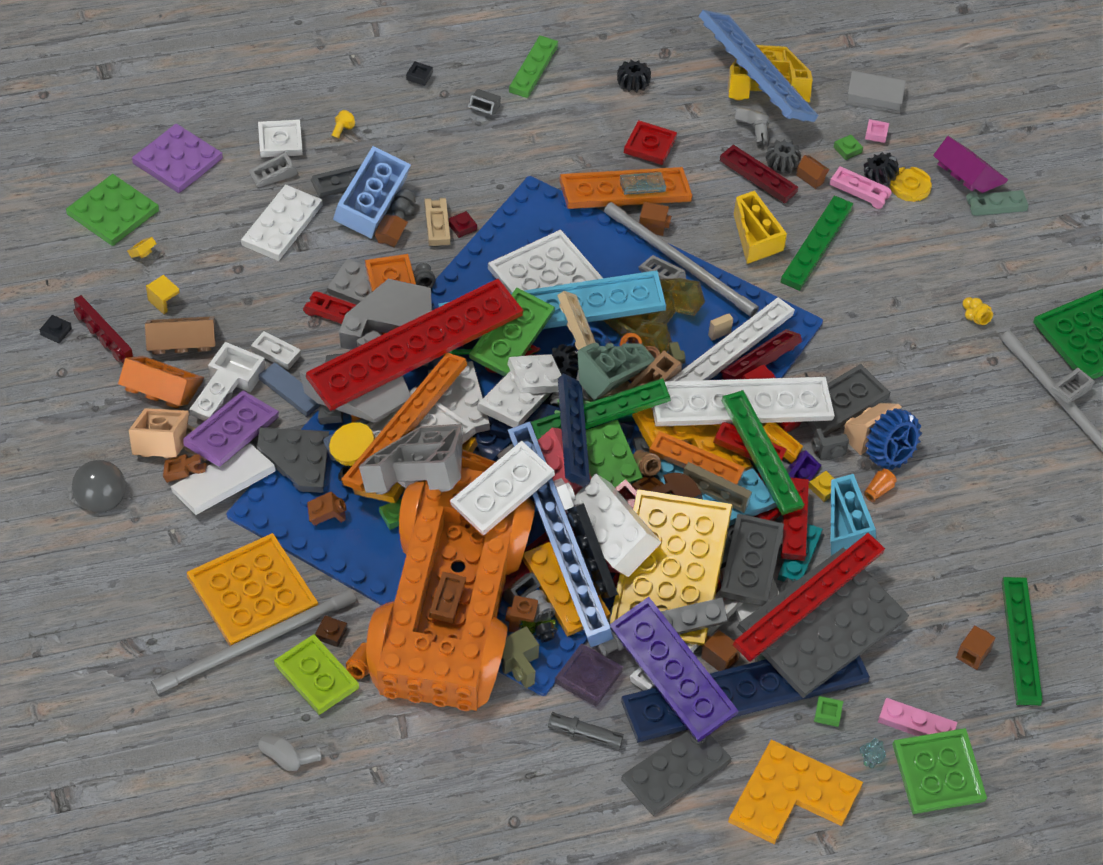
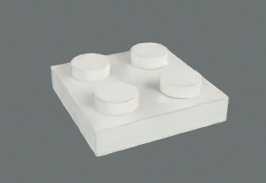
(280, 137)
(535, 373)

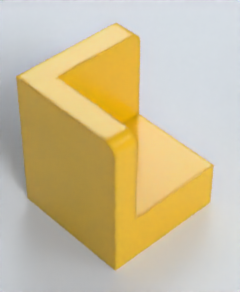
(160, 292)

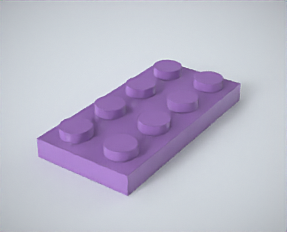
(230, 428)

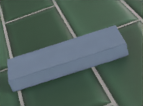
(288, 388)

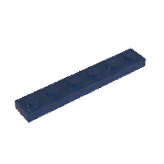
(573, 430)

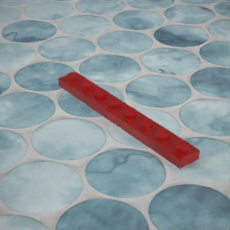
(808, 597)

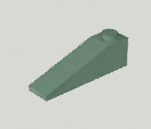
(610, 366)

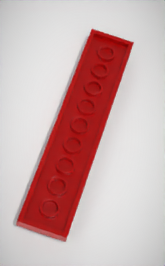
(413, 344)

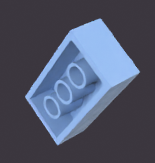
(371, 192)

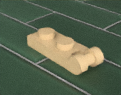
(437, 222)

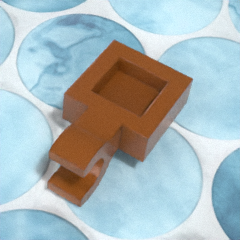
(180, 466)

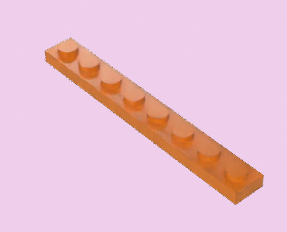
(410, 413)

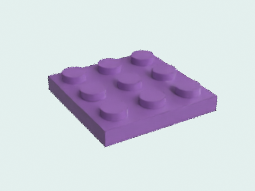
(177, 158)

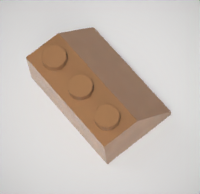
(180, 334)

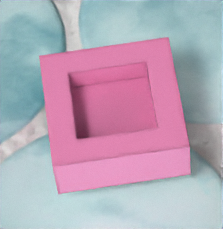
(877, 131)

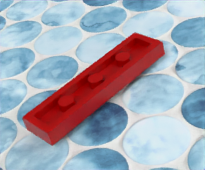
(795, 526)

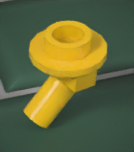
(343, 120)

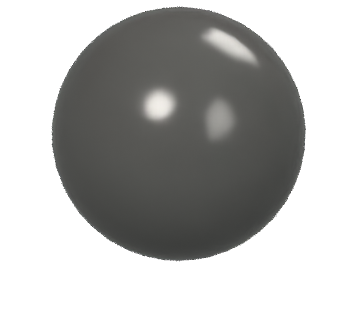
(98, 486)

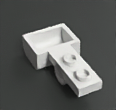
(229, 369)

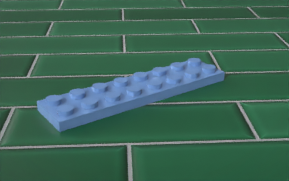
(758, 66)

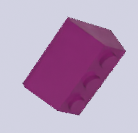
(967, 166)

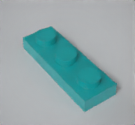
(795, 568)

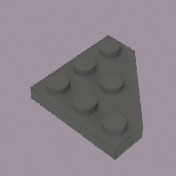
(297, 455)

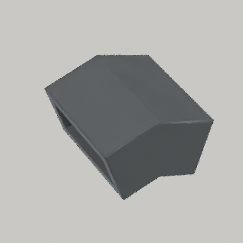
(485, 102)
(528, 580)

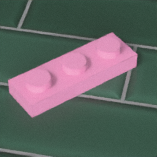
(913, 719)

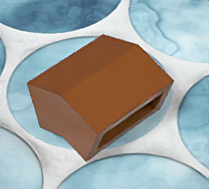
(812, 171)
(390, 230)

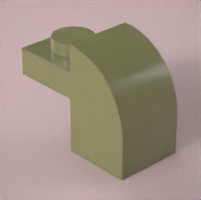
(518, 652)

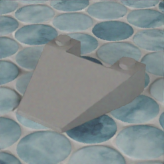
(384, 310)
(372, 405)
(423, 454)

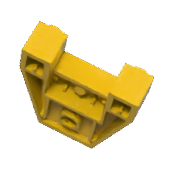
(787, 64)

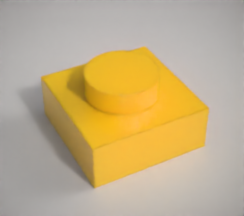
(142, 248)
(822, 485)

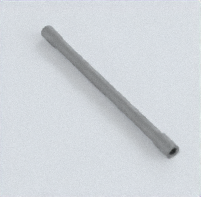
(740, 301)
(1017, 348)
(174, 678)

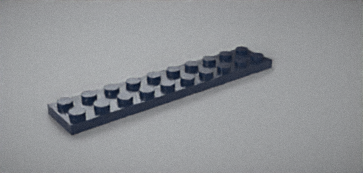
(747, 686)

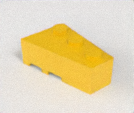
(757, 228)

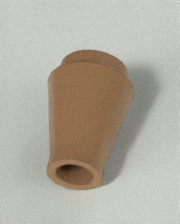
(647, 462)

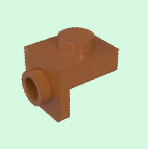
(326, 507)
(521, 609)

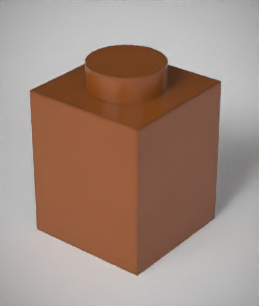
(655, 218)
(975, 647)
(720, 651)

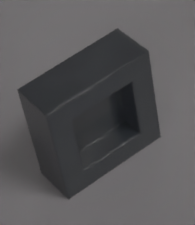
(419, 73)
(55, 329)

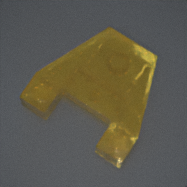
(680, 296)

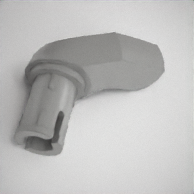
(757, 120)
(285, 754)

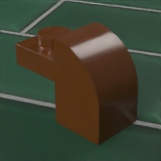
(679, 485)

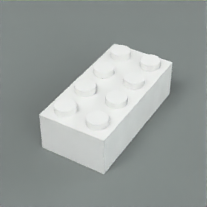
(619, 529)

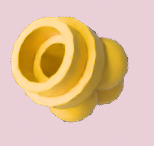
(977, 311)

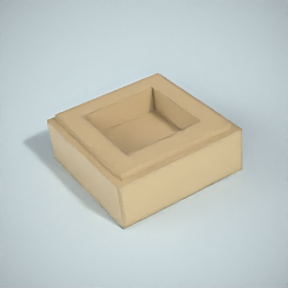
(720, 326)

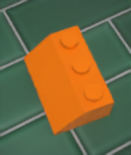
(159, 381)

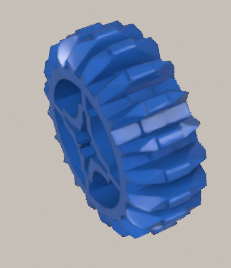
(893, 438)

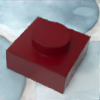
(462, 224)

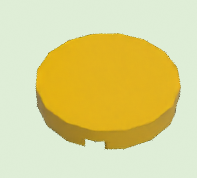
(911, 184)
(350, 442)

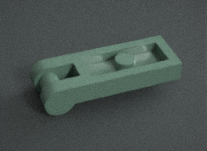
(997, 202)

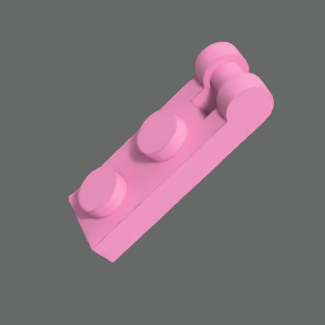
(860, 187)

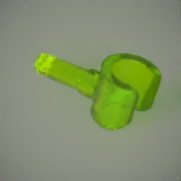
(531, 625)

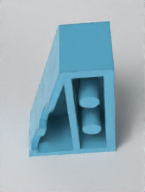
(848, 514)

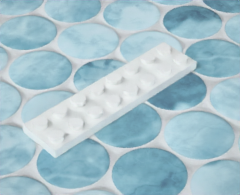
(771, 399)

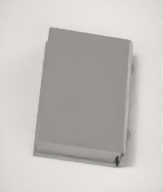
(875, 92)

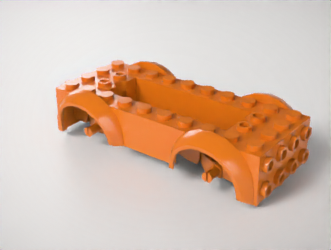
(430, 657)

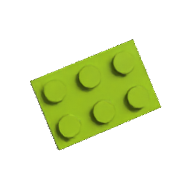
(316, 674)

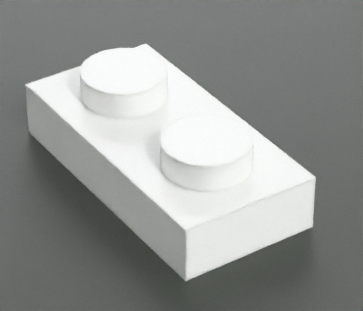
(275, 350)
(565, 493)

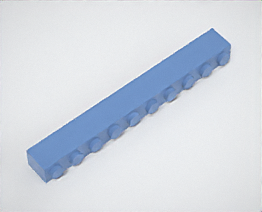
(566, 549)

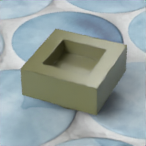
(674, 351)

